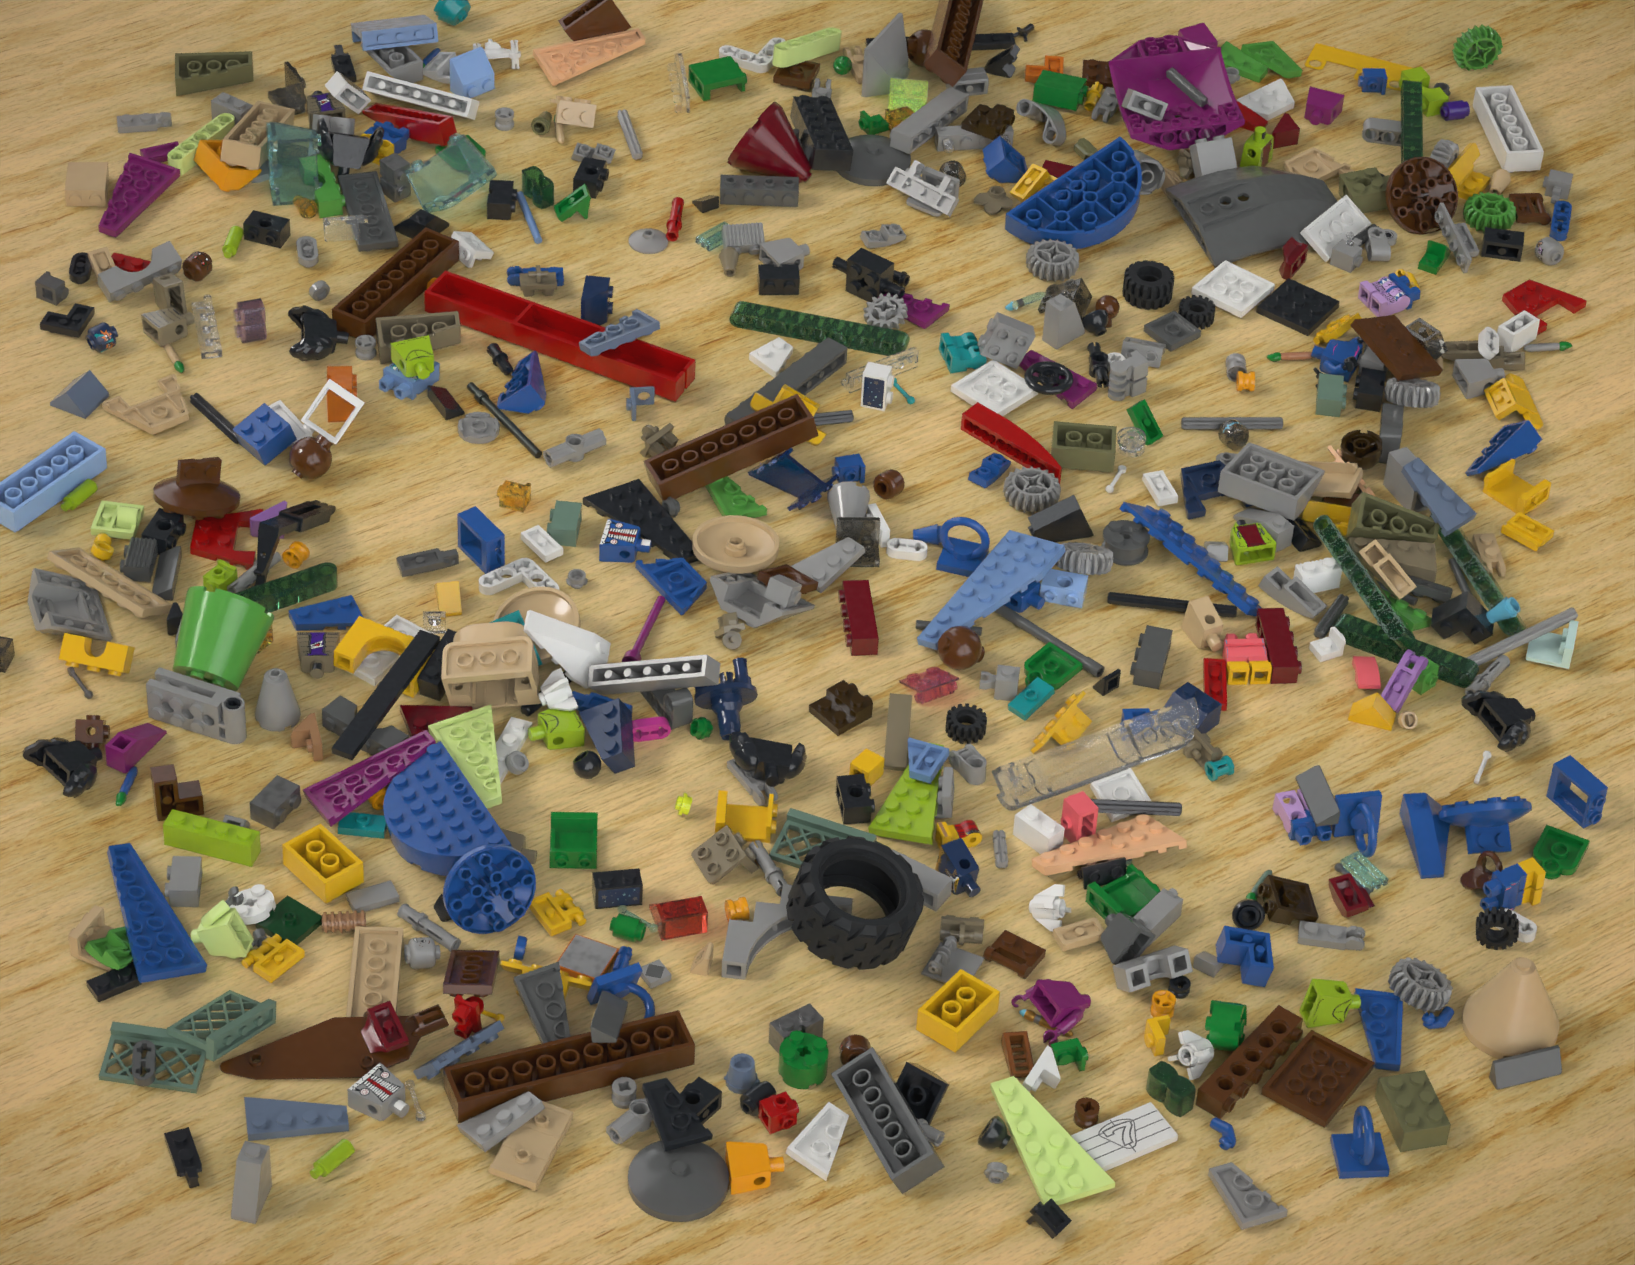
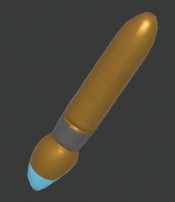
(1038, 1019)

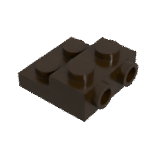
(989, 121)
(842, 707)
(1287, 900)

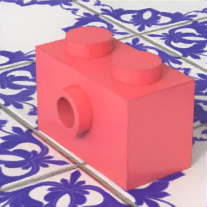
(1079, 816)

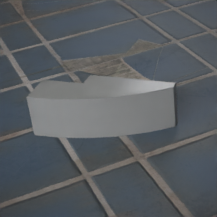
(1291, 593)

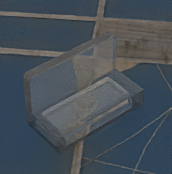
(343, 227)

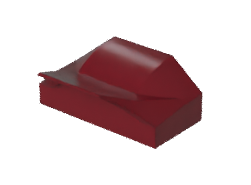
(1294, 257)
(1349, 896)
(383, 1029)

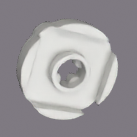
(261, 904)

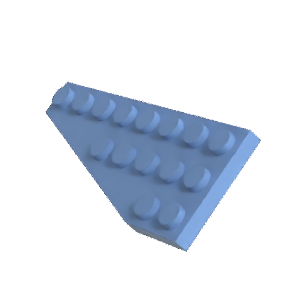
(1005, 571)

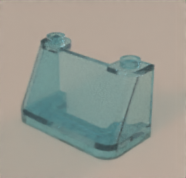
(292, 162)
(450, 174)

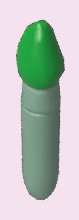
(1253, 893)

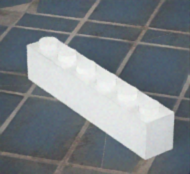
(421, 95)

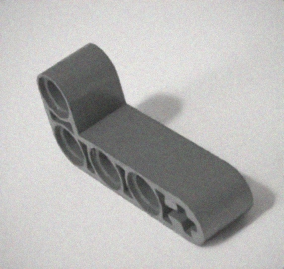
(1390, 429)
(672, 704)

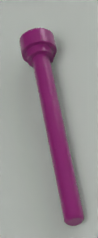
(634, 654)

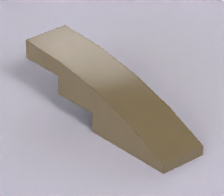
(1470, 350)
(897, 732)

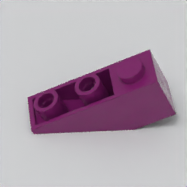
(131, 745)

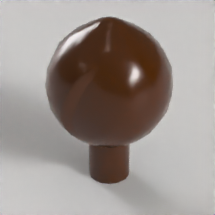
(1110, 305)

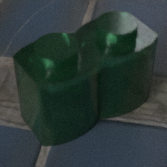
(537, 187)
(1170, 1089)

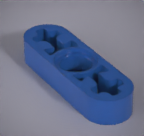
(1564, 216)

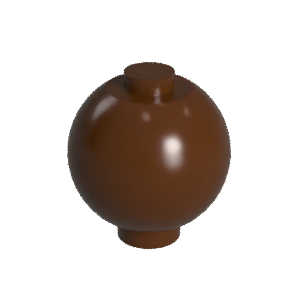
(917, 46)
(311, 457)
(960, 648)

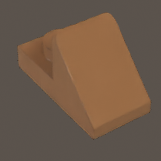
(308, 735)

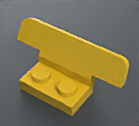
(1466, 179)
(1512, 395)
(759, 402)

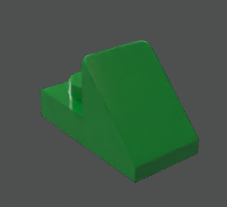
(576, 201)
(1434, 258)
(1144, 420)

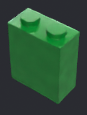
(1060, 90)

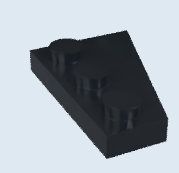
(672, 1117)

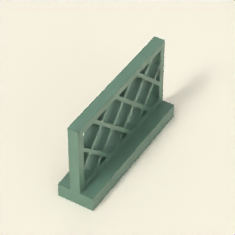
(809, 827)
(231, 1032)
(131, 1034)

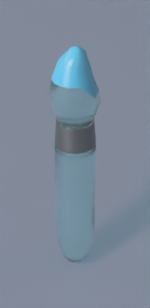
(1013, 305)

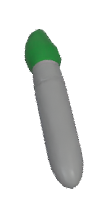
(1548, 346)

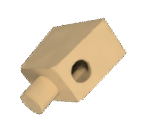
(1203, 624)

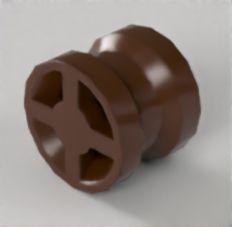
(1086, 1112)

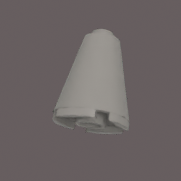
(1152, 172)
(848, 500)
(277, 702)

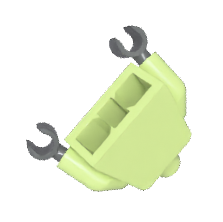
(224, 930)

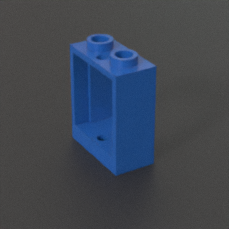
(479, 539)
(1559, 791)

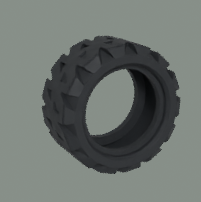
(839, 935)

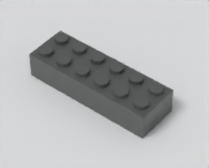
(887, 1120)

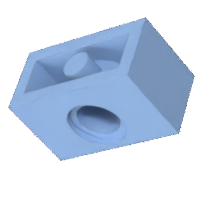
(1064, 588)

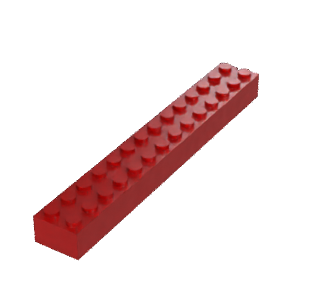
(558, 335)

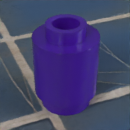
(1455, 110)

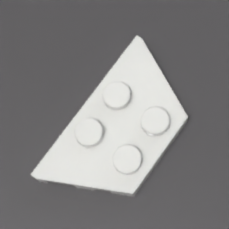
(1269, 100)

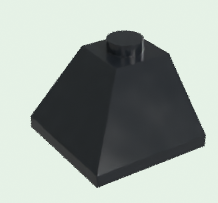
(419, 220)
(922, 1090)

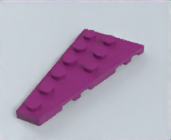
(135, 191)
(354, 785)

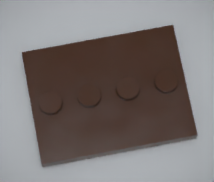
(1396, 347)
(1317, 1078)

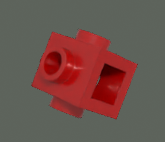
(778, 1112)

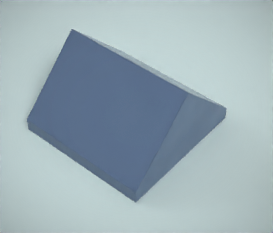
(81, 396)

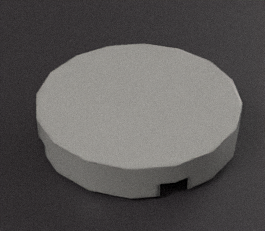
(478, 428)

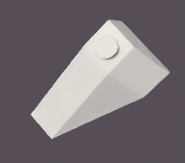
(568, 645)

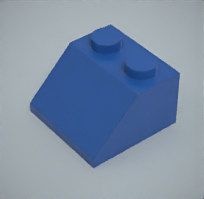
(1004, 162)

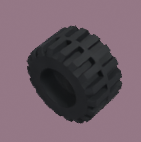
(1148, 285)

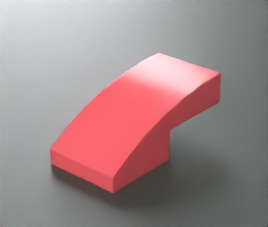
(1366, 673)

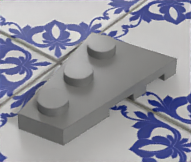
(830, 562)
(499, 1122)
(1244, 1199)

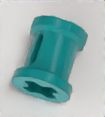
(1209, 766)

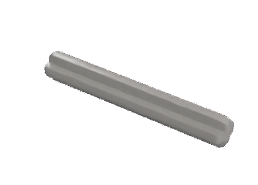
(630, 134)

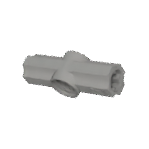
(574, 447)
(635, 1120)

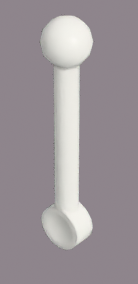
(1121, 469)
(1487, 755)

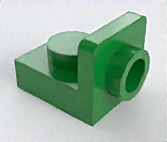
(873, 124)
(1070, 1051)

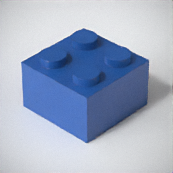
(264, 434)

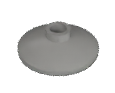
(648, 241)

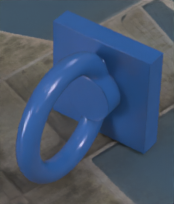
(959, 555)
(1358, 817)
(620, 984)
(1359, 1152)

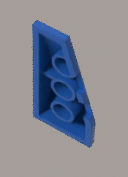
(1508, 443)
(1425, 833)

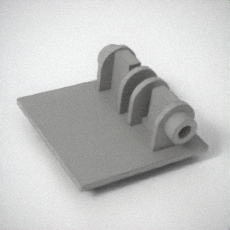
(949, 960)

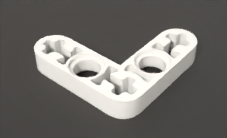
(755, 62)
(521, 570)

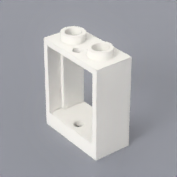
(311, 427)

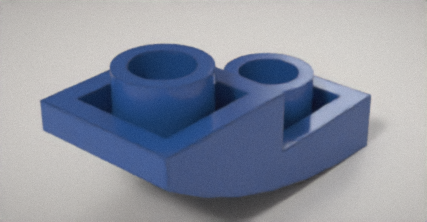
(990, 470)

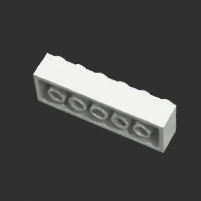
(1508, 128)

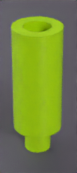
(232, 241)
(79, 495)
(332, 1159)

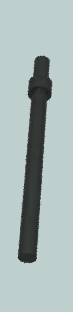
(483, 399)

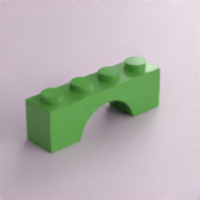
(329, 196)

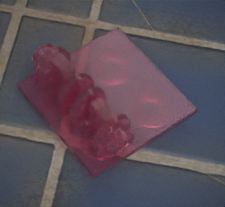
(931, 684)

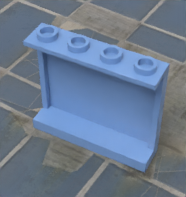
(395, 32)

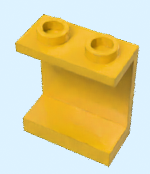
(1513, 491)
(751, 821)

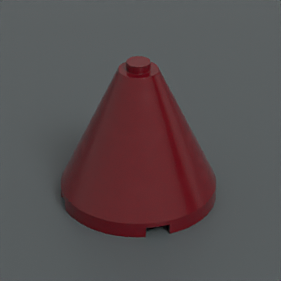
(771, 148)

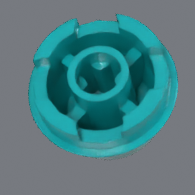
(452, 11)

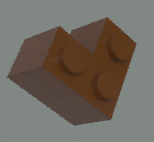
(171, 795)

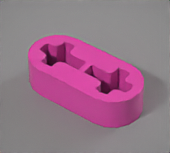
(649, 729)

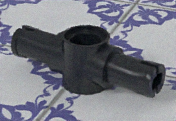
(1098, 365)

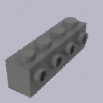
(759, 190)

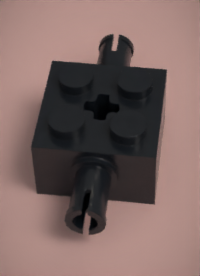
(868, 275)

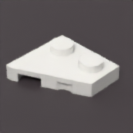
(772, 356)

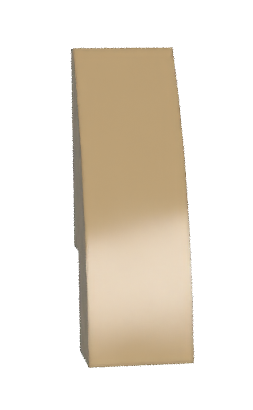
(1386, 569)

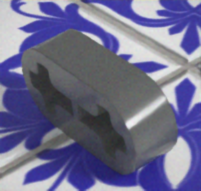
(148, 1063)

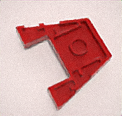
(1538, 298)
(217, 538)

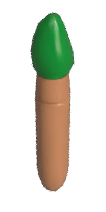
(1289, 356)

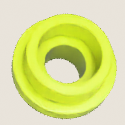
(683, 804)

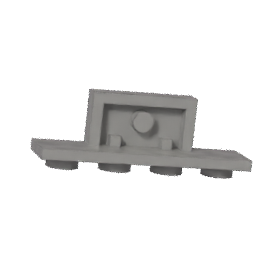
(1458, 238)

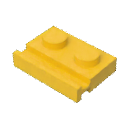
(1527, 531)

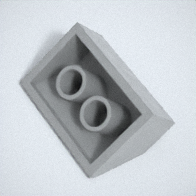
(399, 63)

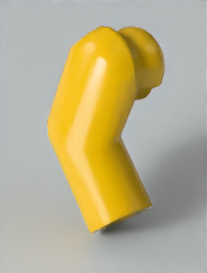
(1413, 282)

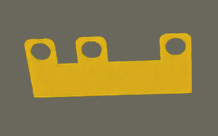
(1354, 60)

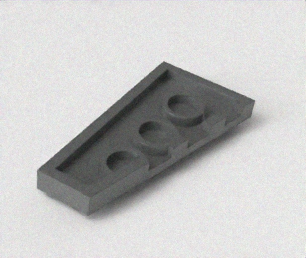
(544, 1001)

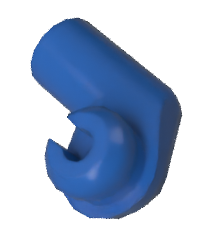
(1433, 1022)
(1228, 1136)

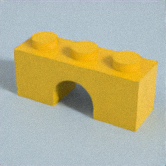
(77, 651)

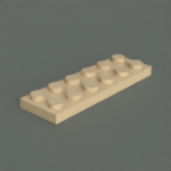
(109, 582)
(374, 968)

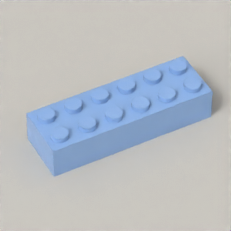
(49, 479)

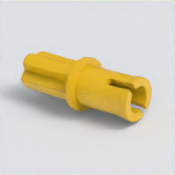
(1093, 96)

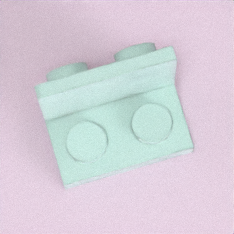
(1554, 648)

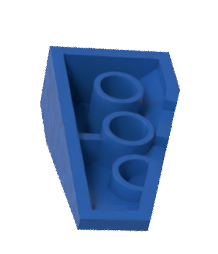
(526, 388)

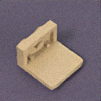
(575, 113)
(90, 928)

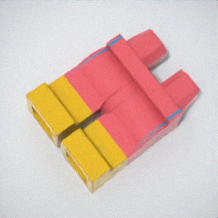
(1246, 658)

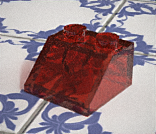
(680, 917)

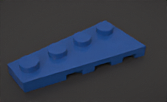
(1382, 1025)

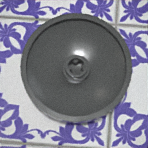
(874, 160)
(678, 1182)

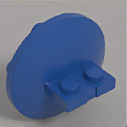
(1486, 821)
(489, 888)

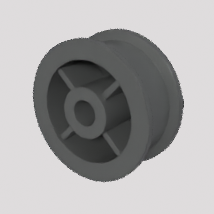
(1126, 541)

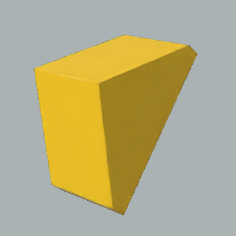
(448, 598)
(1373, 712)

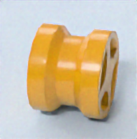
(1245, 381)
(295, 554)
(737, 909)
(1163, 1003)

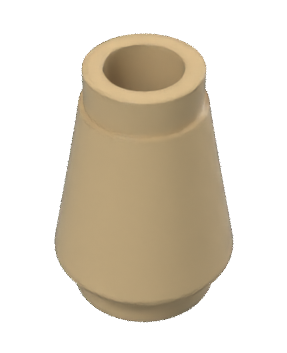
(1500, 181)

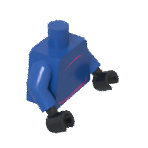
(1339, 357)

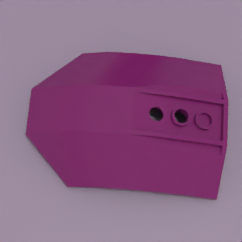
(1144, 70)

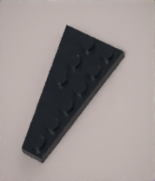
(637, 506)

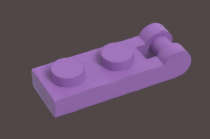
(1403, 679)

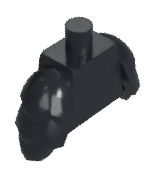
(347, 149)
(317, 334)
(1502, 716)
(767, 759)
(67, 761)

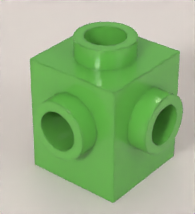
(1427, 677)

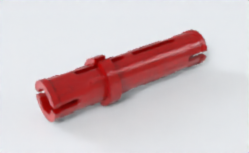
(674, 223)

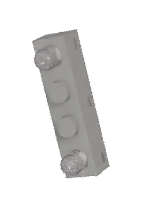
(954, 138)

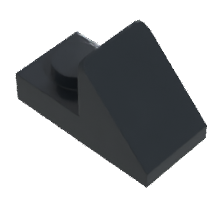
(1002, 63)

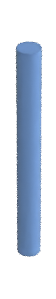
(529, 217)

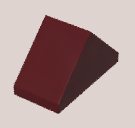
(1286, 132)

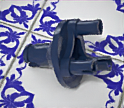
(728, 697)

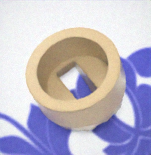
(1410, 719)

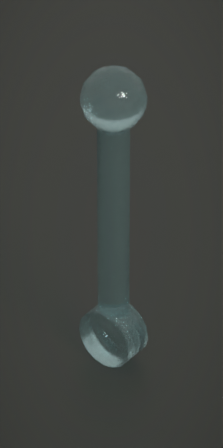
(622, 909)

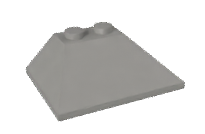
(885, 59)
(745, 596)
(66, 606)

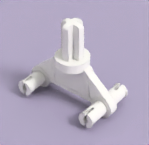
(494, 51)

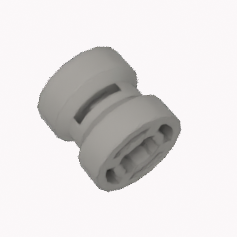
(1234, 363)

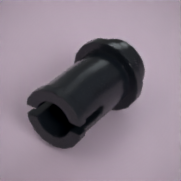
(901, 278)

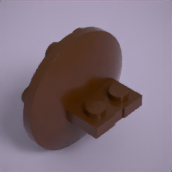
(1417, 190)
(197, 490)

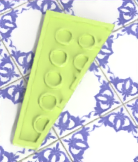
(473, 748)
(1050, 1154)

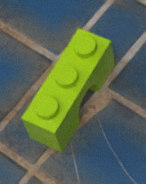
(1431, 97)

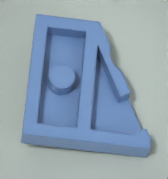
(925, 759)

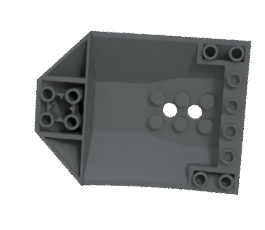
(1276, 209)

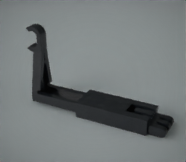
(296, 518)

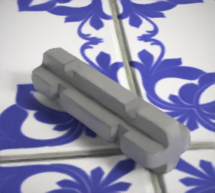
(1000, 849)

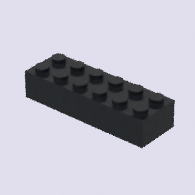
(821, 133)

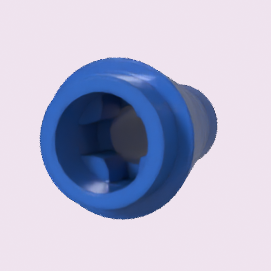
(928, 534)

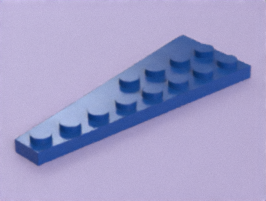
(1186, 549)
(154, 932)

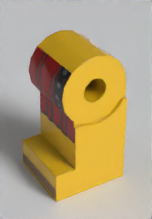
(966, 830)

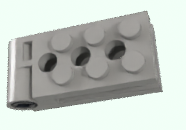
(197, 706)

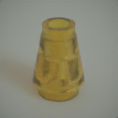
(305, 206)

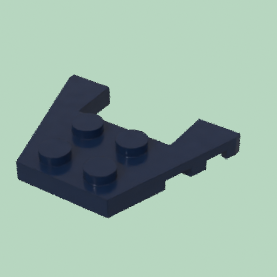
(1199, 484)

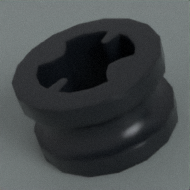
(1185, 984)

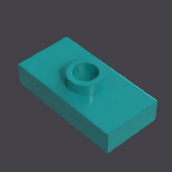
(1031, 698)
(363, 825)

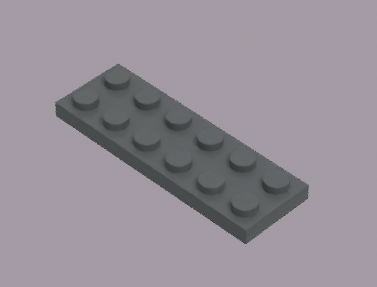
(365, 197)

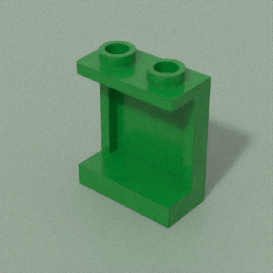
(714, 75)
(573, 840)
(1122, 895)

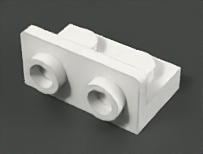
(471, 248)

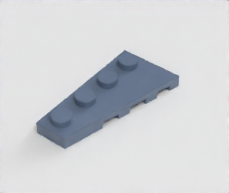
(626, 331)
(1435, 494)
(466, 1047)
(292, 1118)

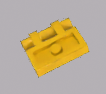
(1335, 328)
(552, 916)
(277, 961)

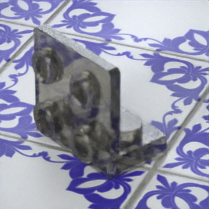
(292, 94)
(1073, 290)
(866, 533)

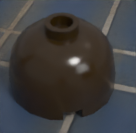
(1361, 448)

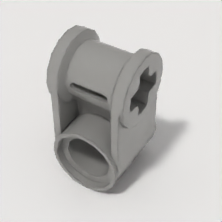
(1377, 245)
(969, 764)

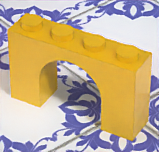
(368, 637)

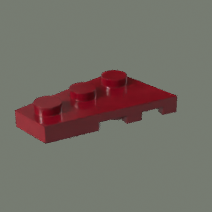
(420, 716)

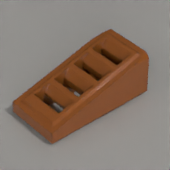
(1017, 1038)

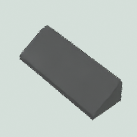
(167, 573)
(1318, 797)
(608, 1018)
(1526, 1067)

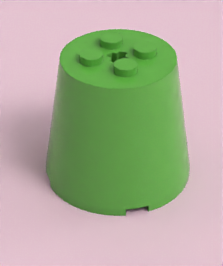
(219, 636)

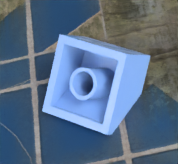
(471, 74)

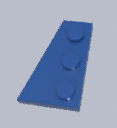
(331, 613)

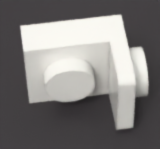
(1328, 647)

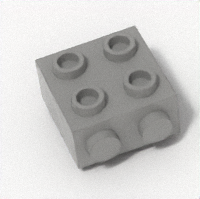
(1006, 340)

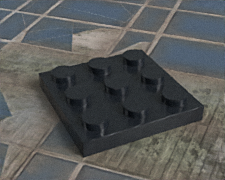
(1298, 307)

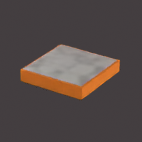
(587, 957)

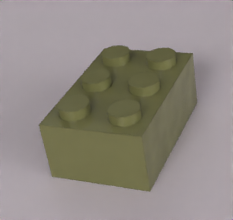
(1084, 446)
(1412, 1111)

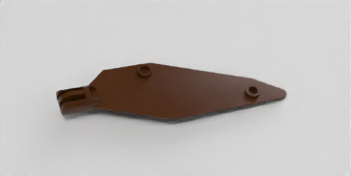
(331, 1050)

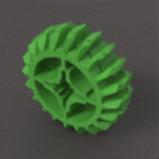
(1477, 48)
(1489, 211)

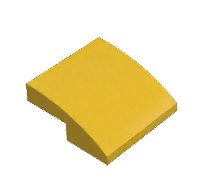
(1031, 182)

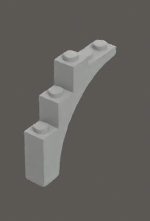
(747, 938)

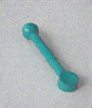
(910, 399)

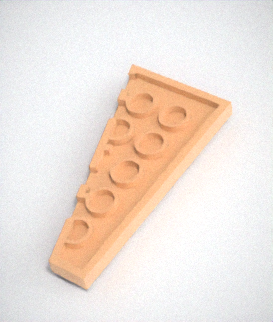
(576, 57)
(1125, 840)

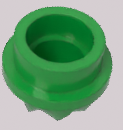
(842, 65)
(701, 728)

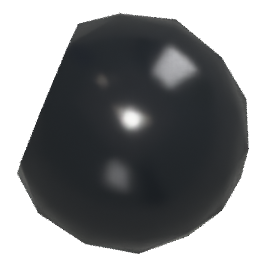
(587, 765)

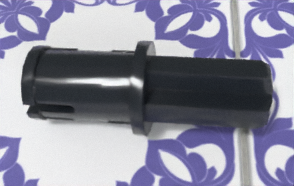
(499, 358)

